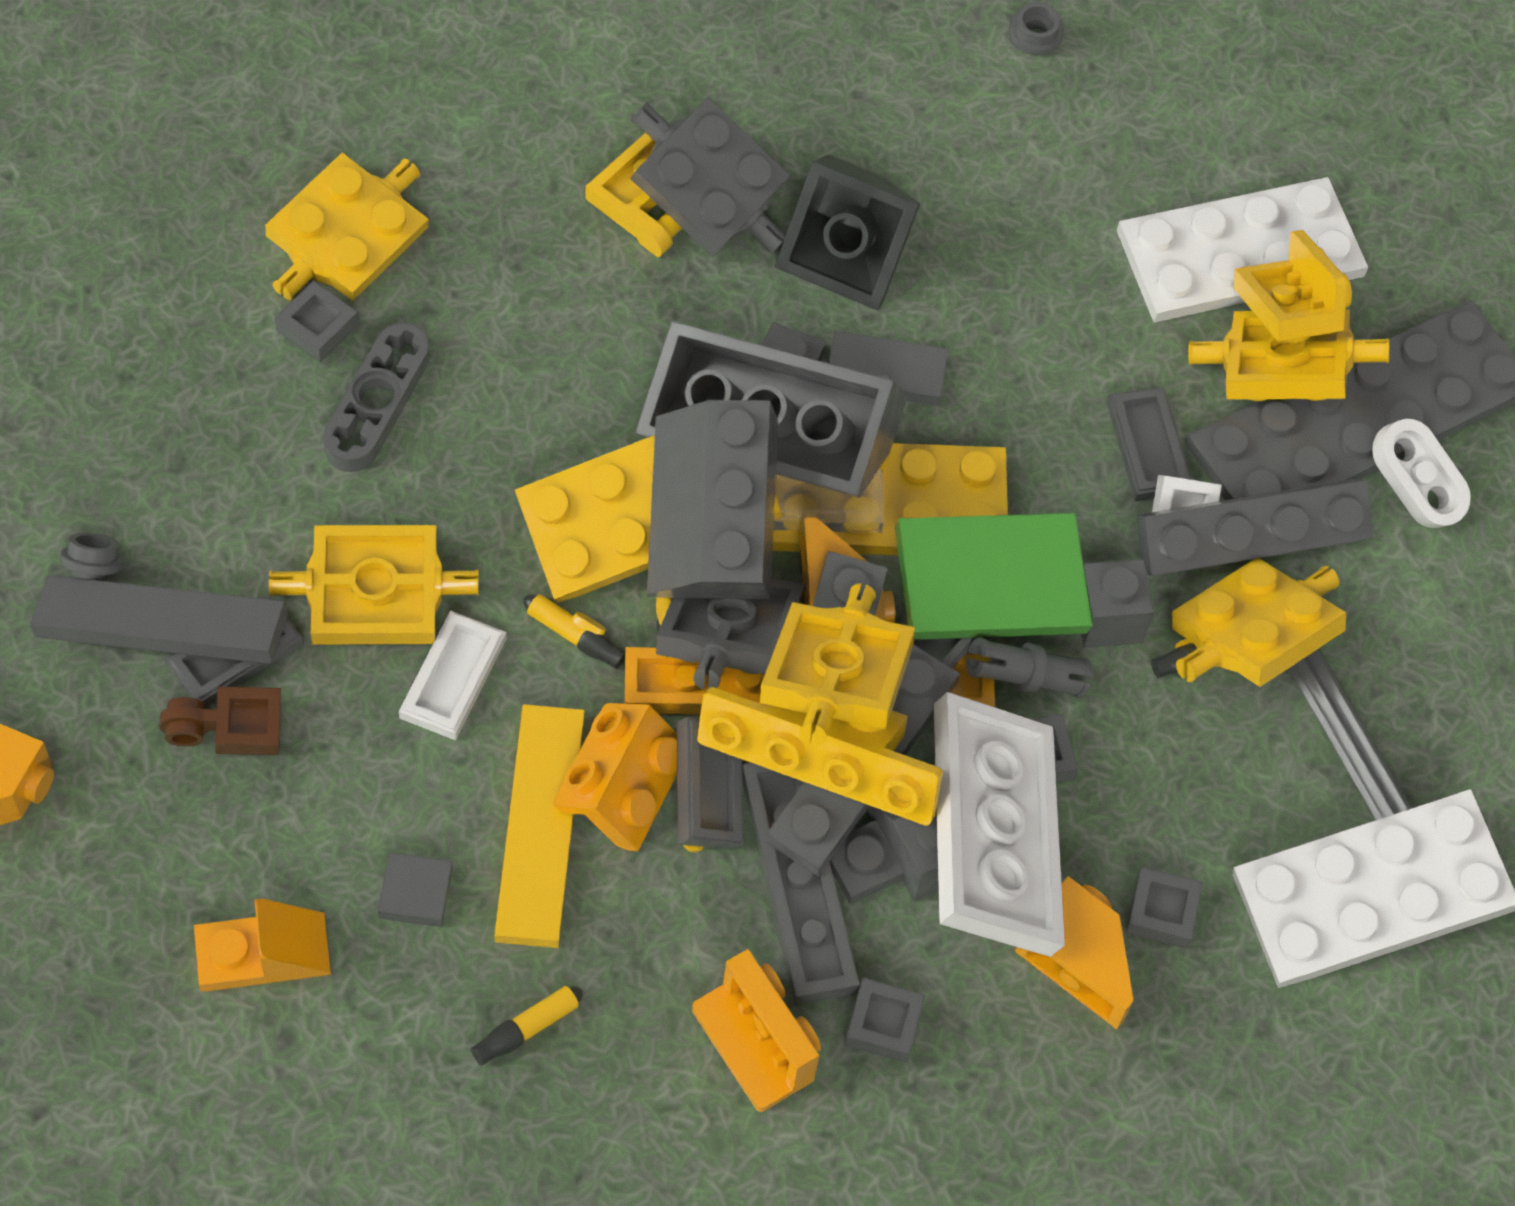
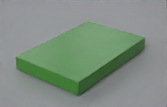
(993, 576)

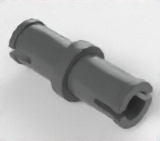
(1029, 667)

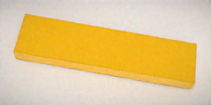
(537, 831)

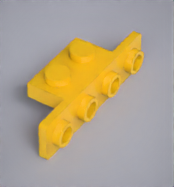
(851, 762)

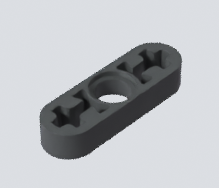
(376, 374)

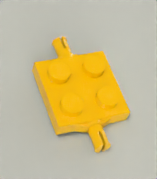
(346, 227)
(1273, 369)
(374, 584)
(1258, 622)
(838, 665)

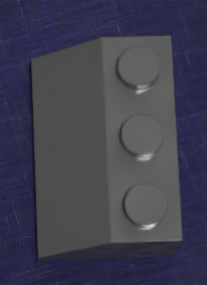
(713, 501)

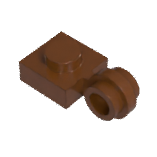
(243, 722)

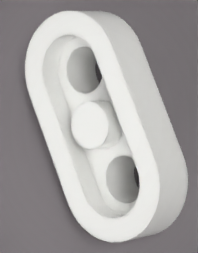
(1423, 469)

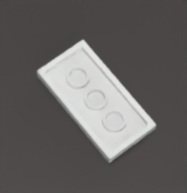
(1191, 253)
(998, 826)
(1375, 889)

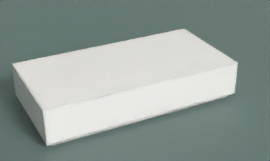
(452, 675)

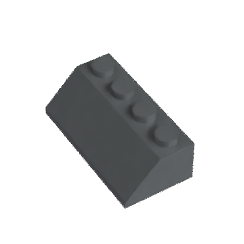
(830, 419)

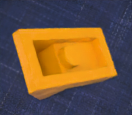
(272, 947)

